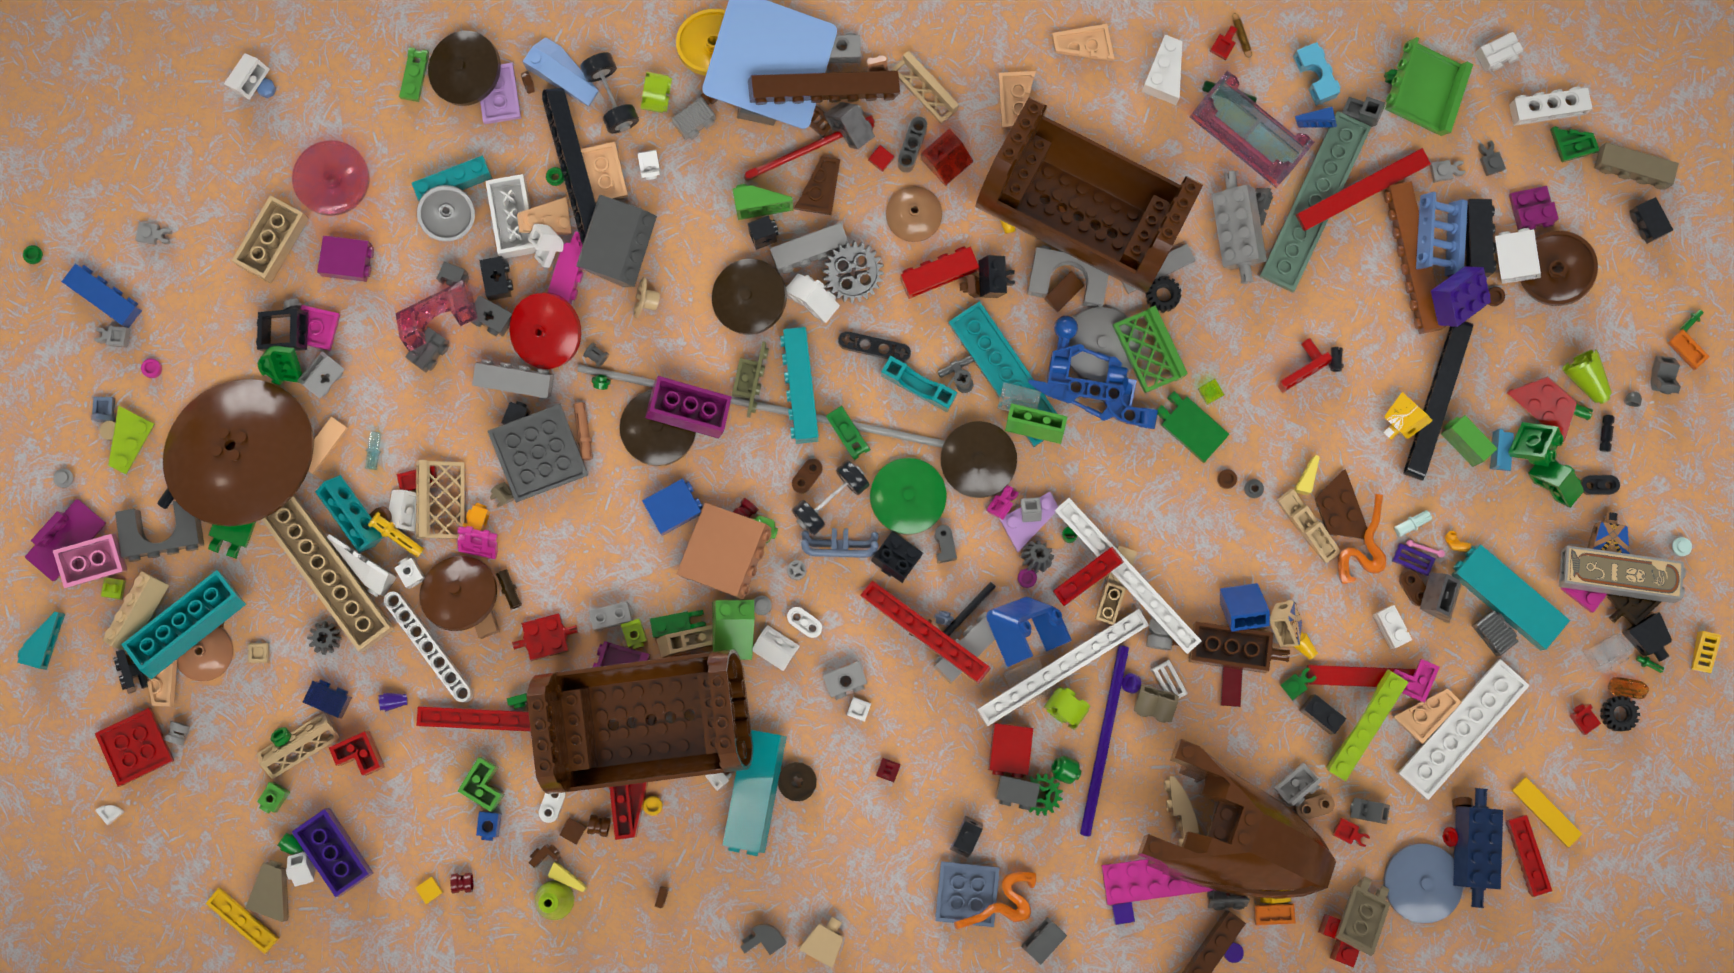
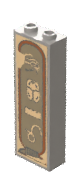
(1622, 574)

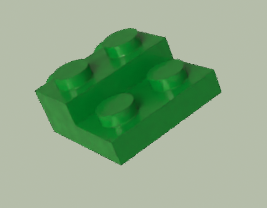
(1536, 443)

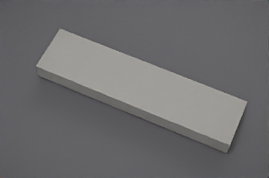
(1175, 260)

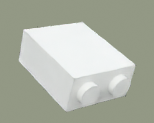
(1517, 256)

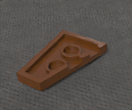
(821, 188)

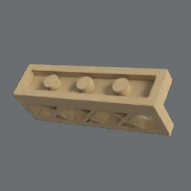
(932, 85)
(306, 733)

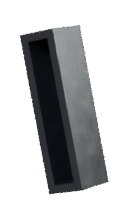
(1479, 235)

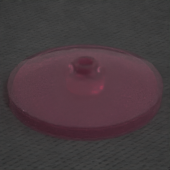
(326, 162)

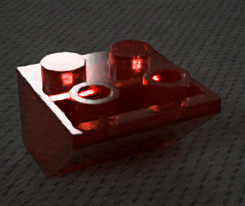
(946, 157)

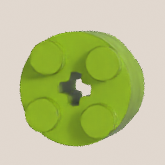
(655, 91)
(1066, 707)

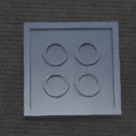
(966, 891)

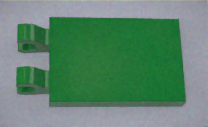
(1192, 427)
(236, 535)

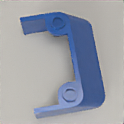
(1011, 627)

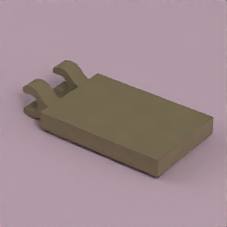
(1363, 917)

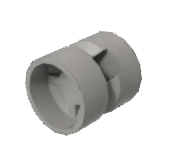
(1159, 637)

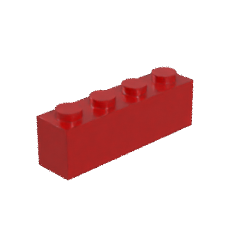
(939, 272)

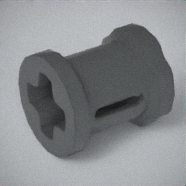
(596, 355)

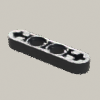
(875, 343)

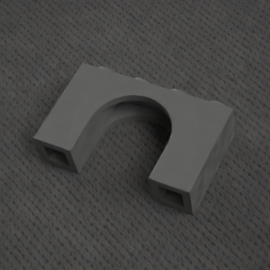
(135, 545)

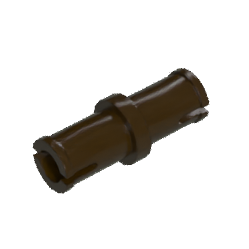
(509, 589)

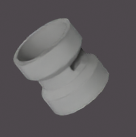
(177, 738)

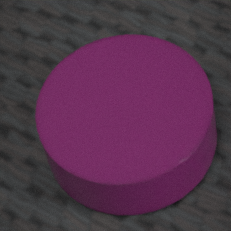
(1027, 578)

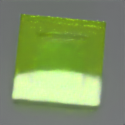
(1211, 391)

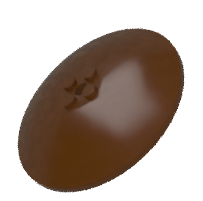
(262, 469)

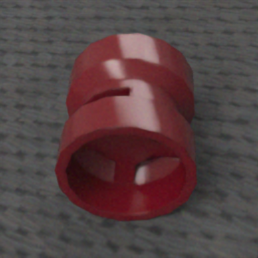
(746, 508)
(462, 883)

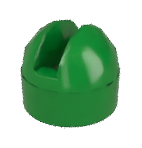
(1069, 532)

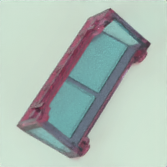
(1250, 131)

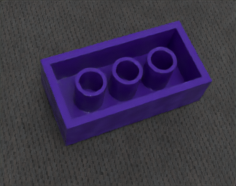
(332, 852)

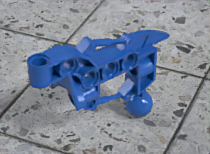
(1059, 384)

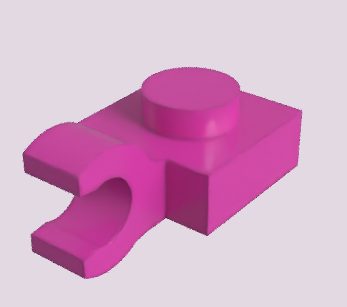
(1001, 504)

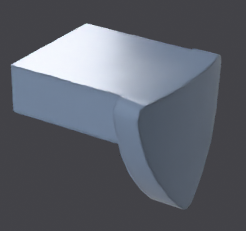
(103, 409)

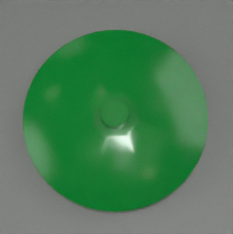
(908, 496)

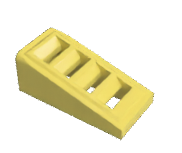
(1306, 481)
(564, 876)

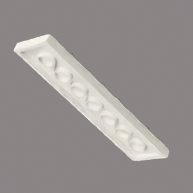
(1463, 729)

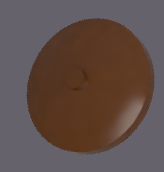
(1566, 269)
(458, 593)

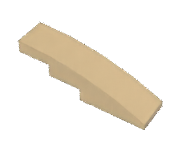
(1308, 526)

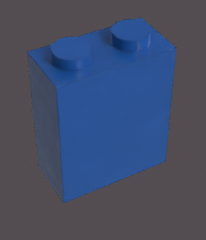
(673, 506)
(1244, 607)

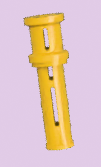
(387, 529)

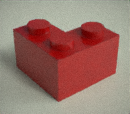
(358, 748)
(1341, 951)

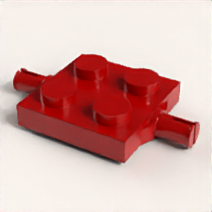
(545, 637)

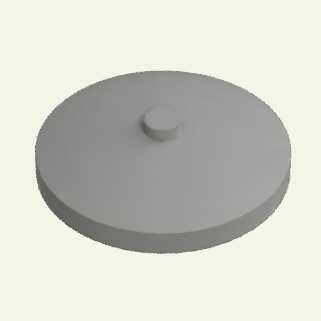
(1097, 334)

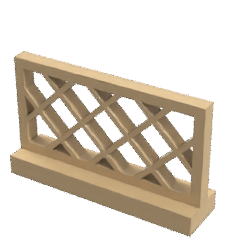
(423, 499)

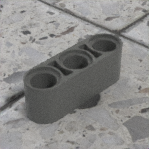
(915, 136)

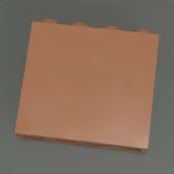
(724, 551)

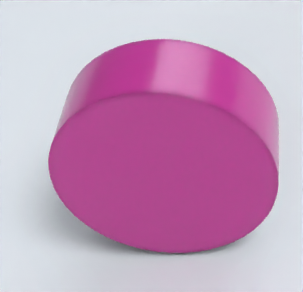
(151, 368)

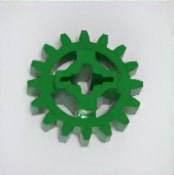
(1046, 802)

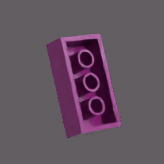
(688, 407)

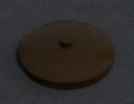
(464, 68)
(749, 296)
(651, 440)
(978, 459)

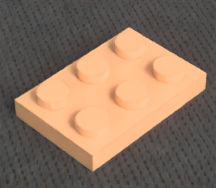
(605, 171)

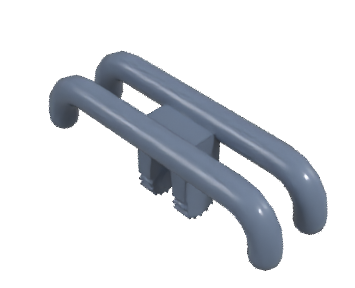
(839, 547)

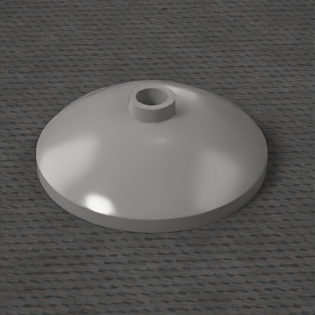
(441, 224)

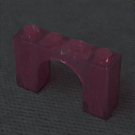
(413, 319)

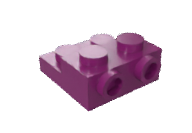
(1533, 208)

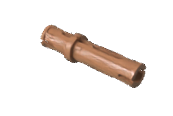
(584, 439)

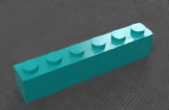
(800, 385)

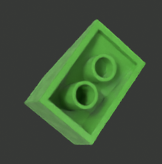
(757, 202)
(733, 626)

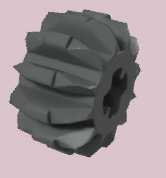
(1036, 549)
(330, 640)

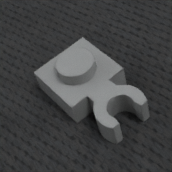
(1444, 170)
(150, 234)
(114, 336)

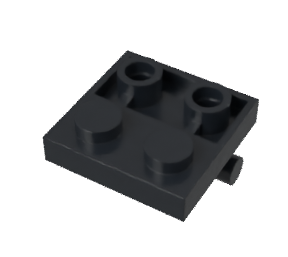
(896, 557)
(128, 673)

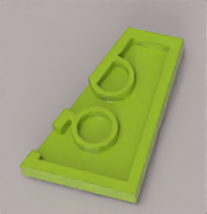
(128, 439)

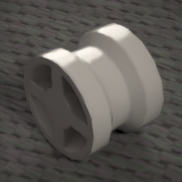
(796, 567)

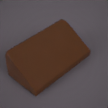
(1064, 291)

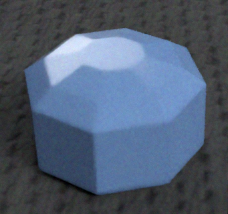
(266, 88)

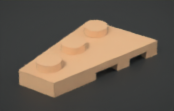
(163, 686)

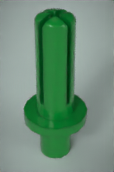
(1694, 317)
(1646, 662)

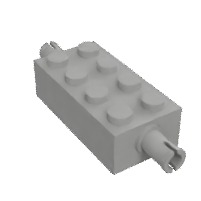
(1239, 227)

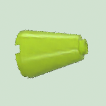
(1589, 376)
(561, 898)

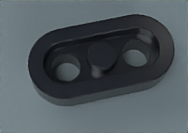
(1598, 484)

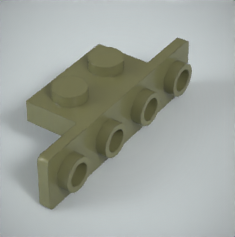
(747, 379)

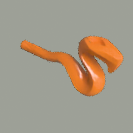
(1379, 558)
(1021, 913)

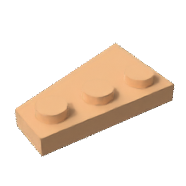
(1085, 42)
(1013, 93)
(552, 214)
(1426, 717)

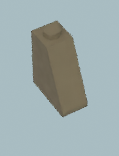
(270, 892)

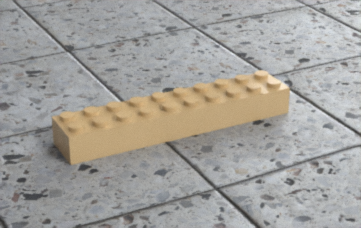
(328, 574)

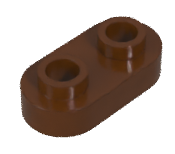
(807, 476)
(1412, 589)

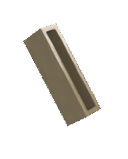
(1636, 166)

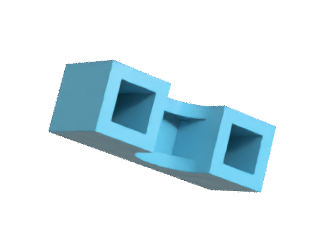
(1313, 59)

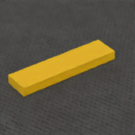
(1546, 812)
(242, 920)

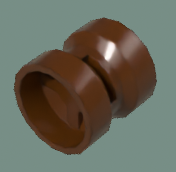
(598, 825)

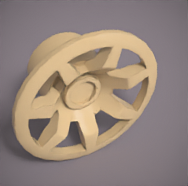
(647, 299)

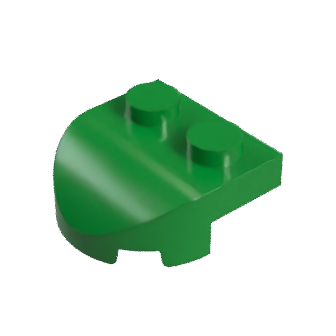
(280, 365)

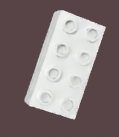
(506, 199)

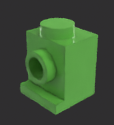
(279, 796)

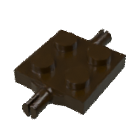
(1631, 608)

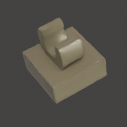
(502, 493)

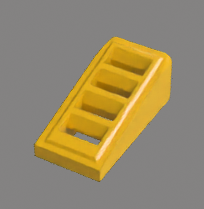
(1698, 650)

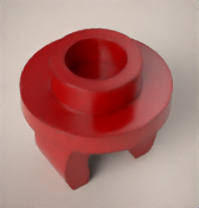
(1450, 836)

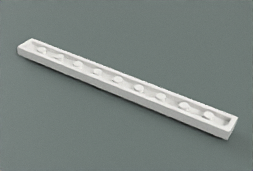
(1130, 577)
(1062, 667)

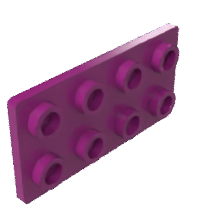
(62, 530)

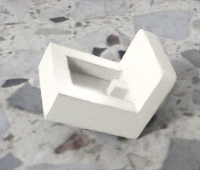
(649, 164)

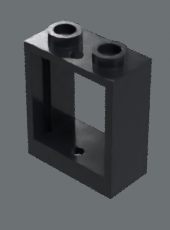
(298, 329)

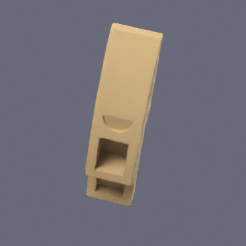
(1113, 592)
(1180, 805)

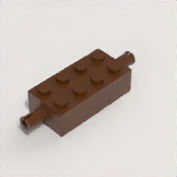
(1236, 649)

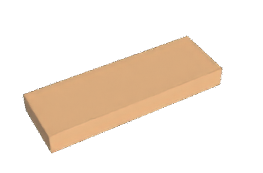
(325, 442)

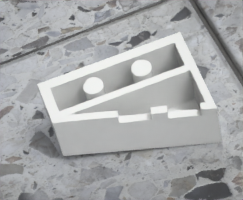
(1165, 72)

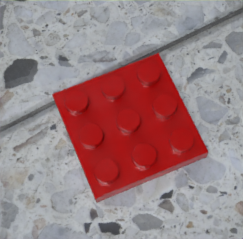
(134, 747)

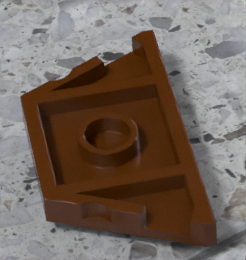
(1341, 509)

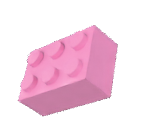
(89, 560)

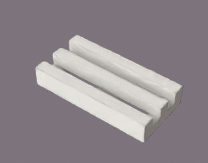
(1175, 676)

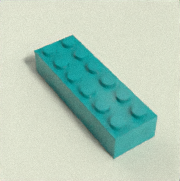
(183, 624)

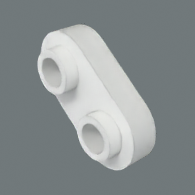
(805, 622)
(553, 804)

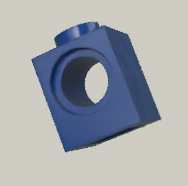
(495, 818)

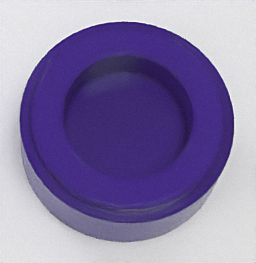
(1131, 683)
(1234, 953)

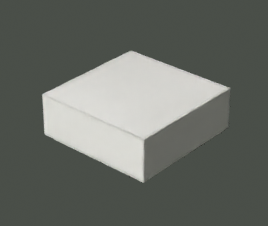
(858, 709)

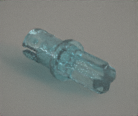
(373, 450)

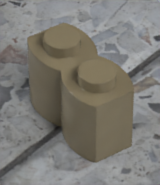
(1156, 703)

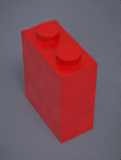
(1010, 750)

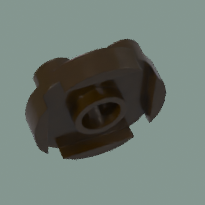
(808, 784)

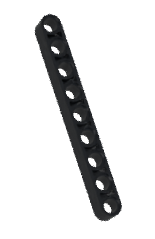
(570, 158)
(1438, 400)

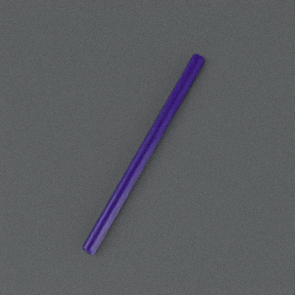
(1104, 741)

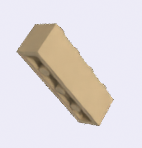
(136, 609)

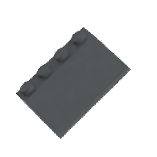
(616, 241)

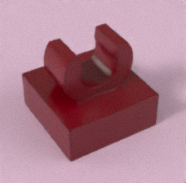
(888, 770)

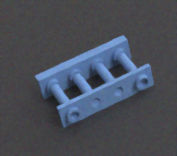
(1455, 234)

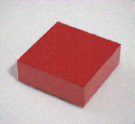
(881, 158)

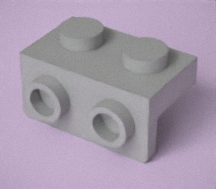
(1297, 785)

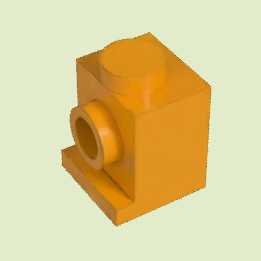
(477, 517)

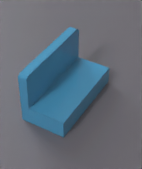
(1500, 458)

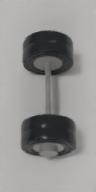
(598, 68)
(851, 476)

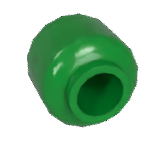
(1066, 769)

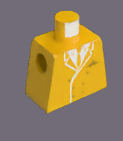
(1405, 418)

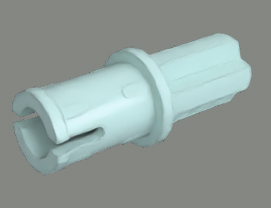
(1413, 523)

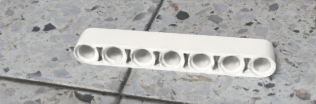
(420, 642)

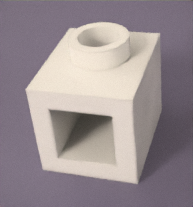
(409, 572)
(300, 869)

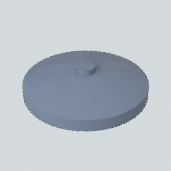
(1422, 883)

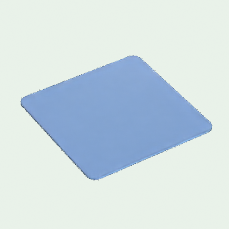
(767, 40)

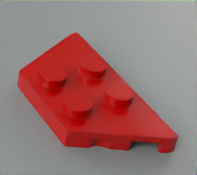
(1546, 403)

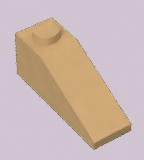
(685, 641)

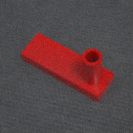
(1318, 362)

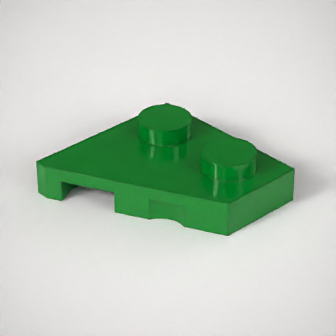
(1573, 144)

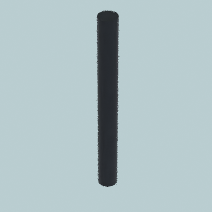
(969, 609)

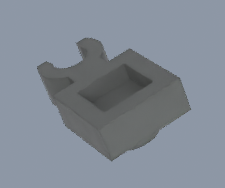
(1491, 162)

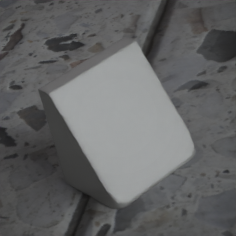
(1031, 509)

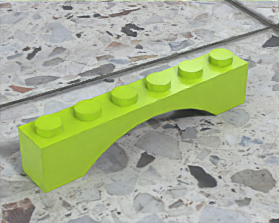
(1380, 705)

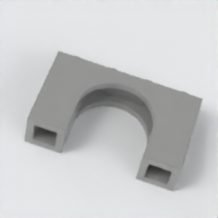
(1048, 260)

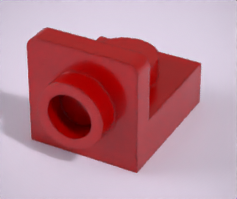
(1584, 718)

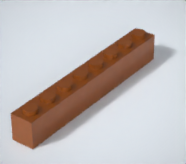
(1405, 218)

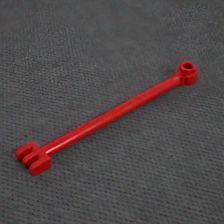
(753, 173)

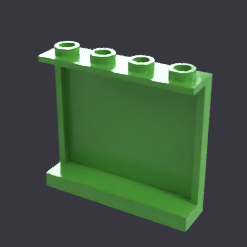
(1428, 88)

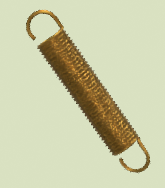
(1242, 35)

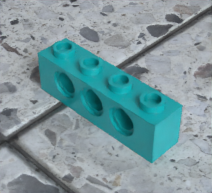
(349, 513)

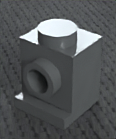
(452, 274)

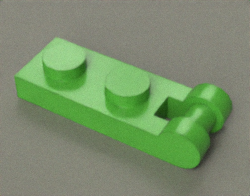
(414, 75)

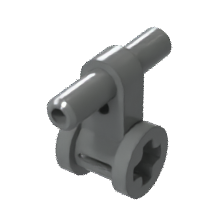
(960, 375)

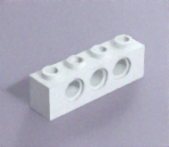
(1579, 106)

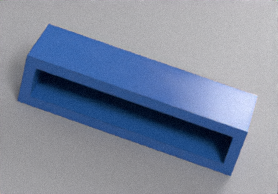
(100, 295)

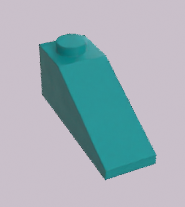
(40, 646)

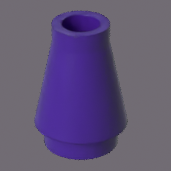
(391, 701)

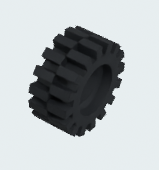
(1174, 290)
(1609, 718)

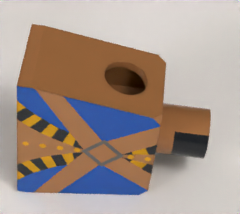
(1610, 535)

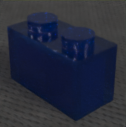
(327, 699)

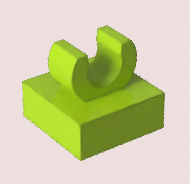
(113, 588)

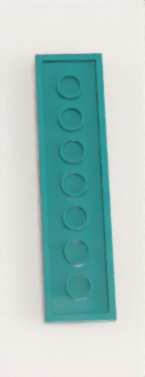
(994, 354)

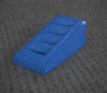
(1317, 119)

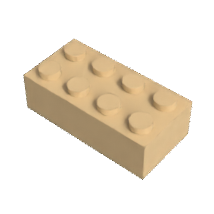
(270, 239)

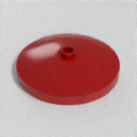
(545, 330)

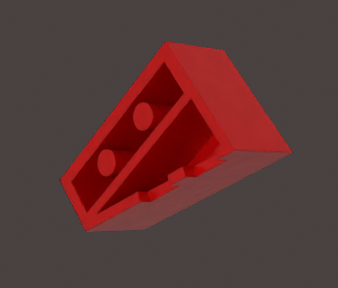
(627, 808)

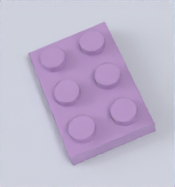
(503, 101)

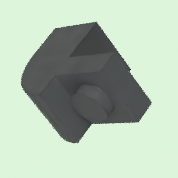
(1365, 112)
(1664, 375)
(1369, 811)
(767, 935)

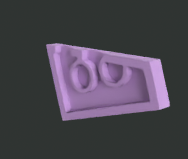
(1022, 532)

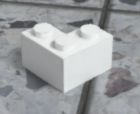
(812, 296)

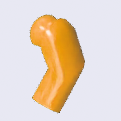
(1454, 543)

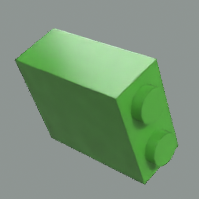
(1468, 440)

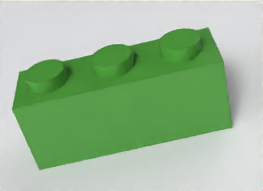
(1036, 423)

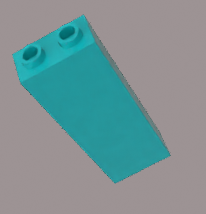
(1510, 596)
(755, 796)

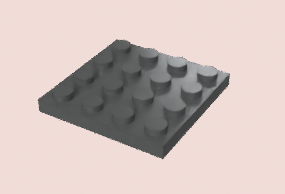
(538, 452)

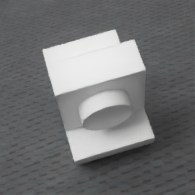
(546, 243)

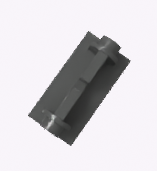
(1264, 199)
(1220, 901)

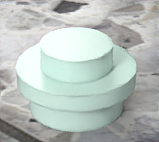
(1681, 546)

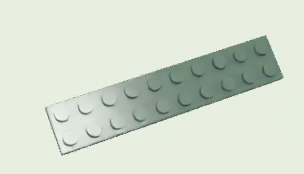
(1324, 179)

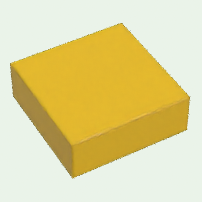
(429, 890)

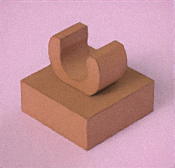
(877, 64)

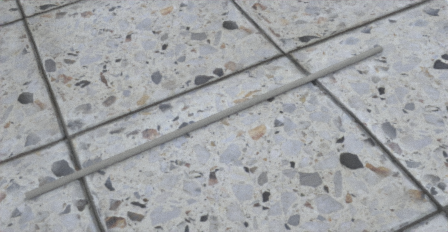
(772, 408)

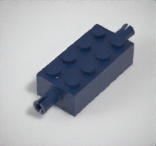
(1478, 848)

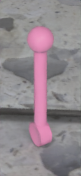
(1440, 553)

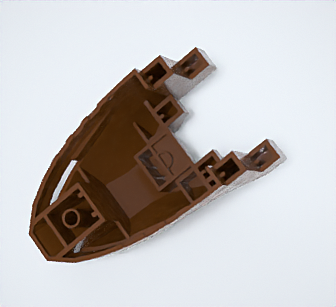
(1250, 841)

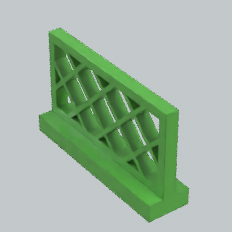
(1162, 340)

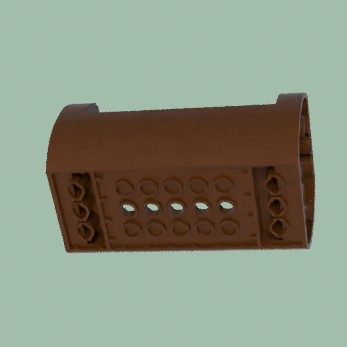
(1088, 181)
(581, 752)

